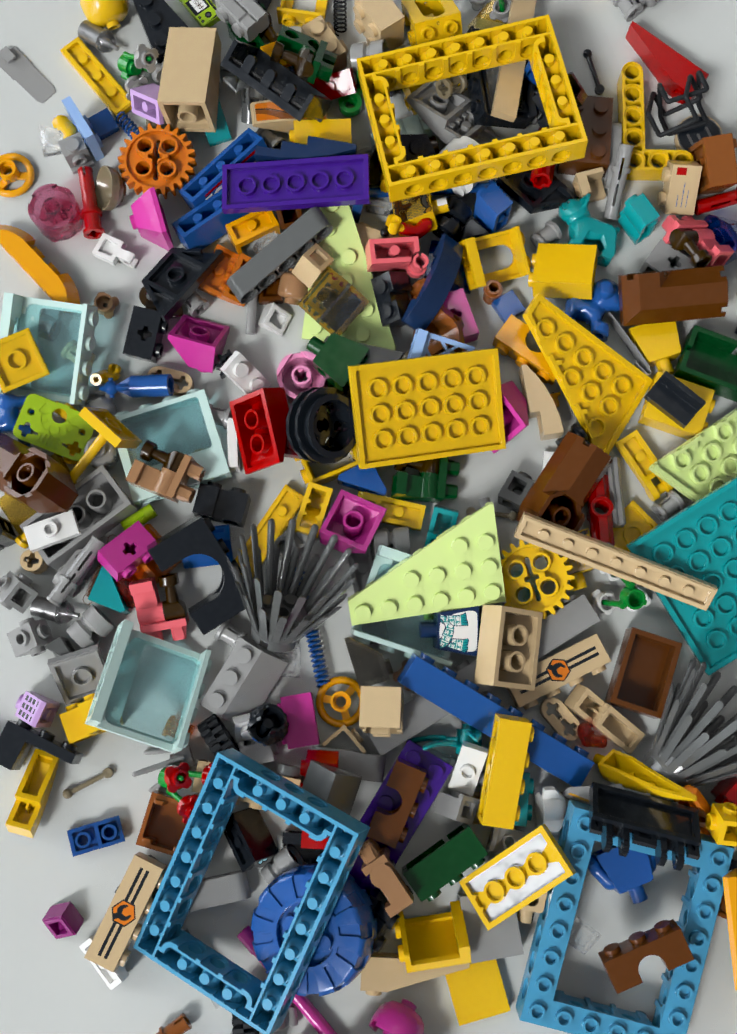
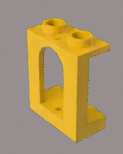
(293, 17)
(427, 27)
(513, 239)

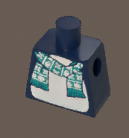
(454, 630)

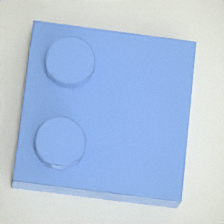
(84, 127)

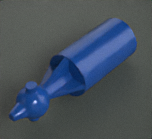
(141, 386)

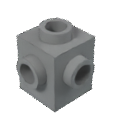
(16, 592)
(30, 637)

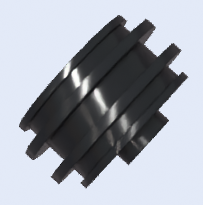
(310, 425)

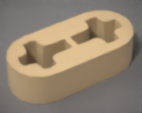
(178, 376)
(555, 722)

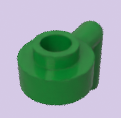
(352, 99)

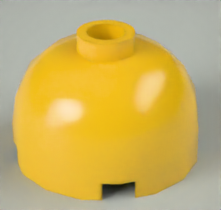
(105, 12)

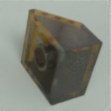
(333, 302)
(368, 664)

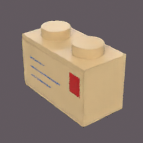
(680, 187)

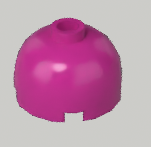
(397, 1018)

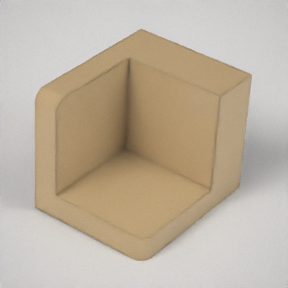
(591, 183)
(312, 265)

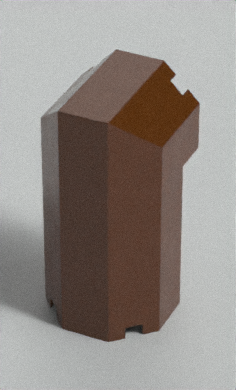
(672, 295)
(34, 478)
(567, 482)

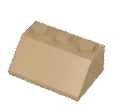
(508, 647)

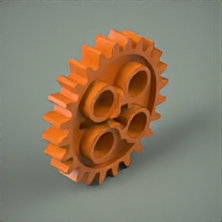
(135, 161)

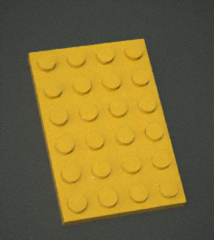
(427, 407)

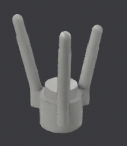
(184, 755)

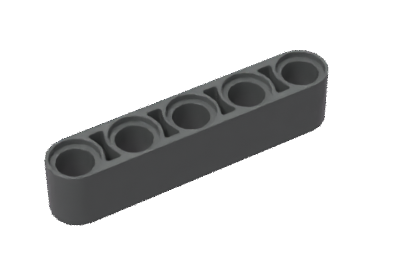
(279, 255)

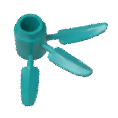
(467, 734)

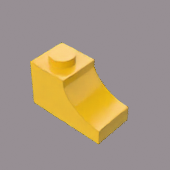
(314, 508)

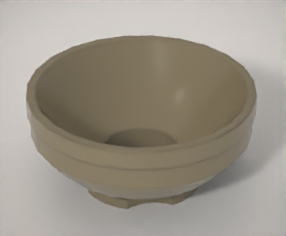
(109, 188)

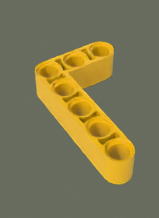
(635, 131)

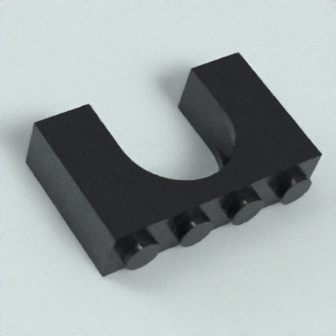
(197, 538)

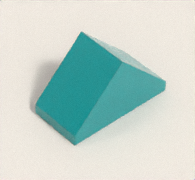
(106, 593)

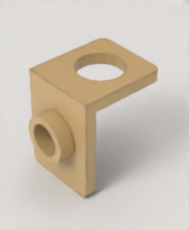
(353, 734)

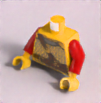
(414, 215)

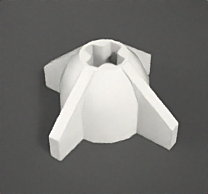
(550, 808)

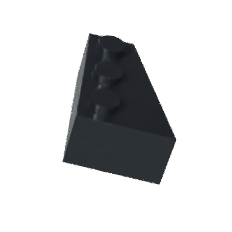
(156, 19)

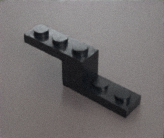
(18, 739)

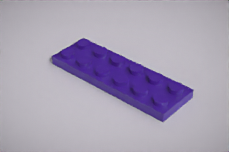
(296, 184)
(390, 799)

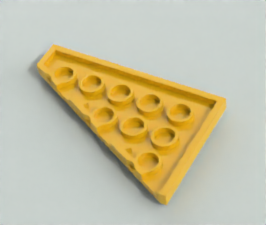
(593, 376)

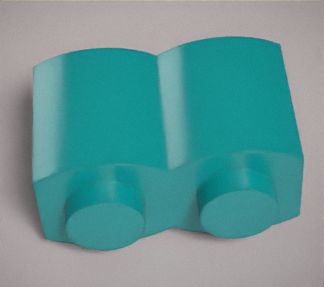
(638, 218)

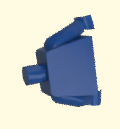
(622, 872)

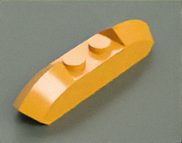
(22, 249)

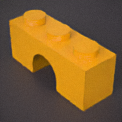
(511, 342)

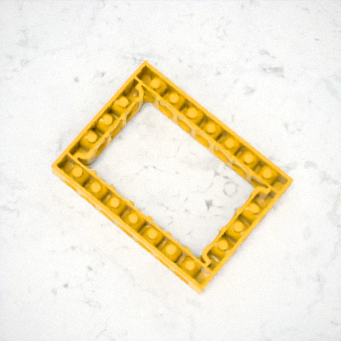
(462, 55)

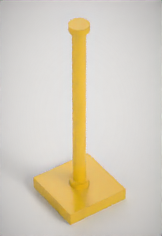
(109, 430)

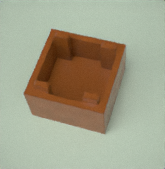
(717, 161)
(161, 824)

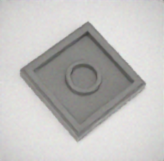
(77, 673)

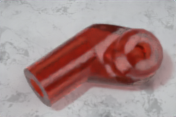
(123, 587)
(588, 738)

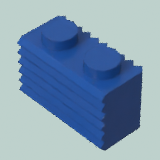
(492, 208)

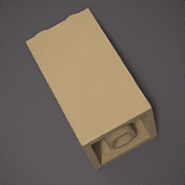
(191, 79)

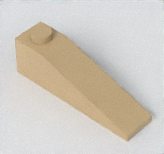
(387, 973)

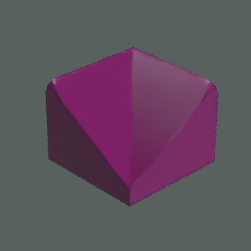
(63, 920)

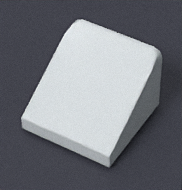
(274, 319)

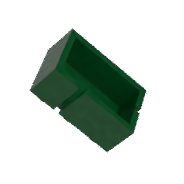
(709, 362)
(444, 863)

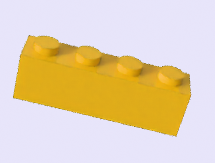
(505, 771)

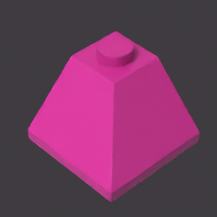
(150, 219)
(199, 342)
(514, 411)
(352, 521)

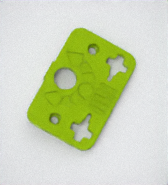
(52, 434)

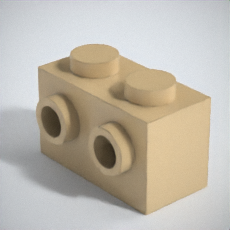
(324, 31)

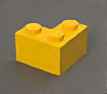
(74, 721)

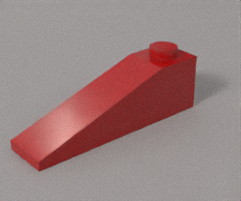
(663, 61)

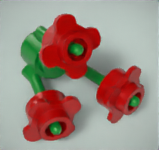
(176, 778)

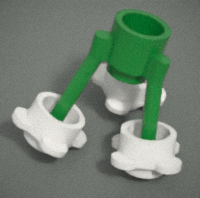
(631, 596)

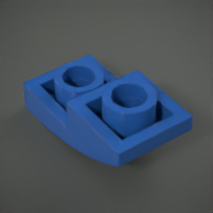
(95, 835)

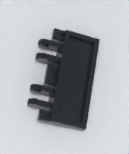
(649, 819)

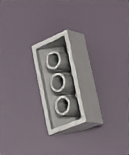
(97, 510)

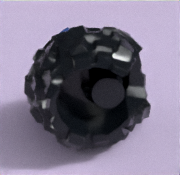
(268, 724)

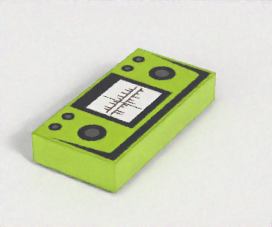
(202, 11)

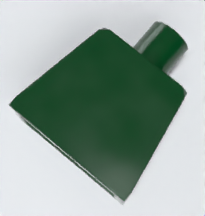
(335, 356)

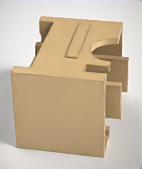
(381, 710)

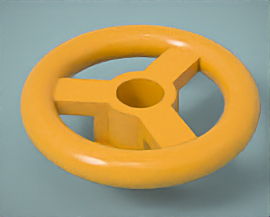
(7, 166)
(321, 697)

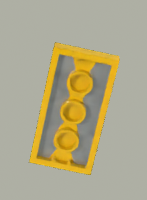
(517, 876)

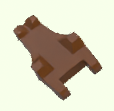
(444, 324)

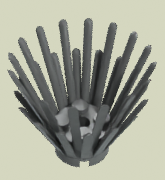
(283, 612)
(696, 755)

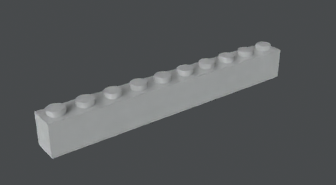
(555, 630)

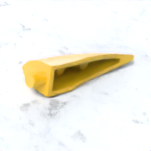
(635, 775)

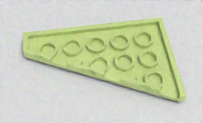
(350, 263)
(703, 460)
(447, 574)

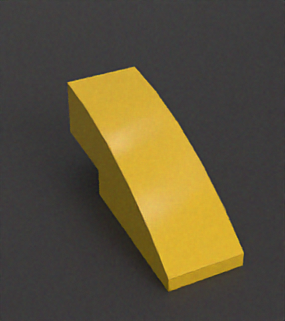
(33, 794)

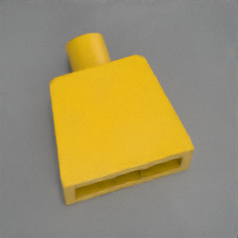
(657, 344)

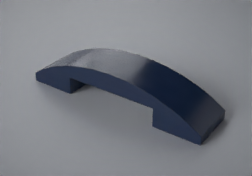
(436, 286)

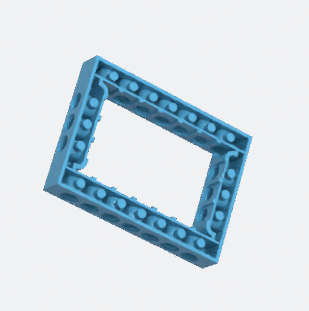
(161, 937)
(552, 1008)

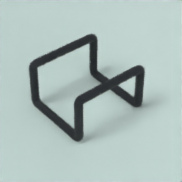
(662, 93)
(689, 103)

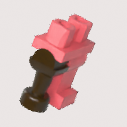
(696, 240)
(158, 615)

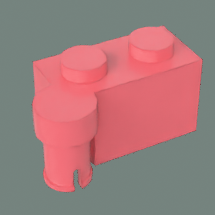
(396, 254)

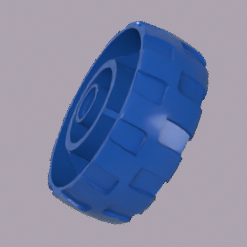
(344, 943)

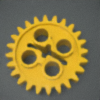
(555, 572)

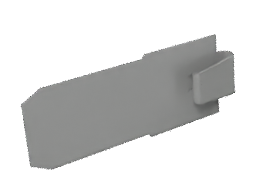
(23, 71)
(645, 367)

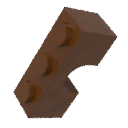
(389, 825)
(623, 958)

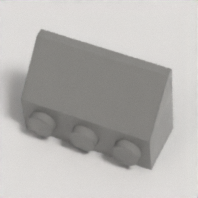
(244, 680)

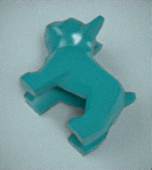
(589, 230)

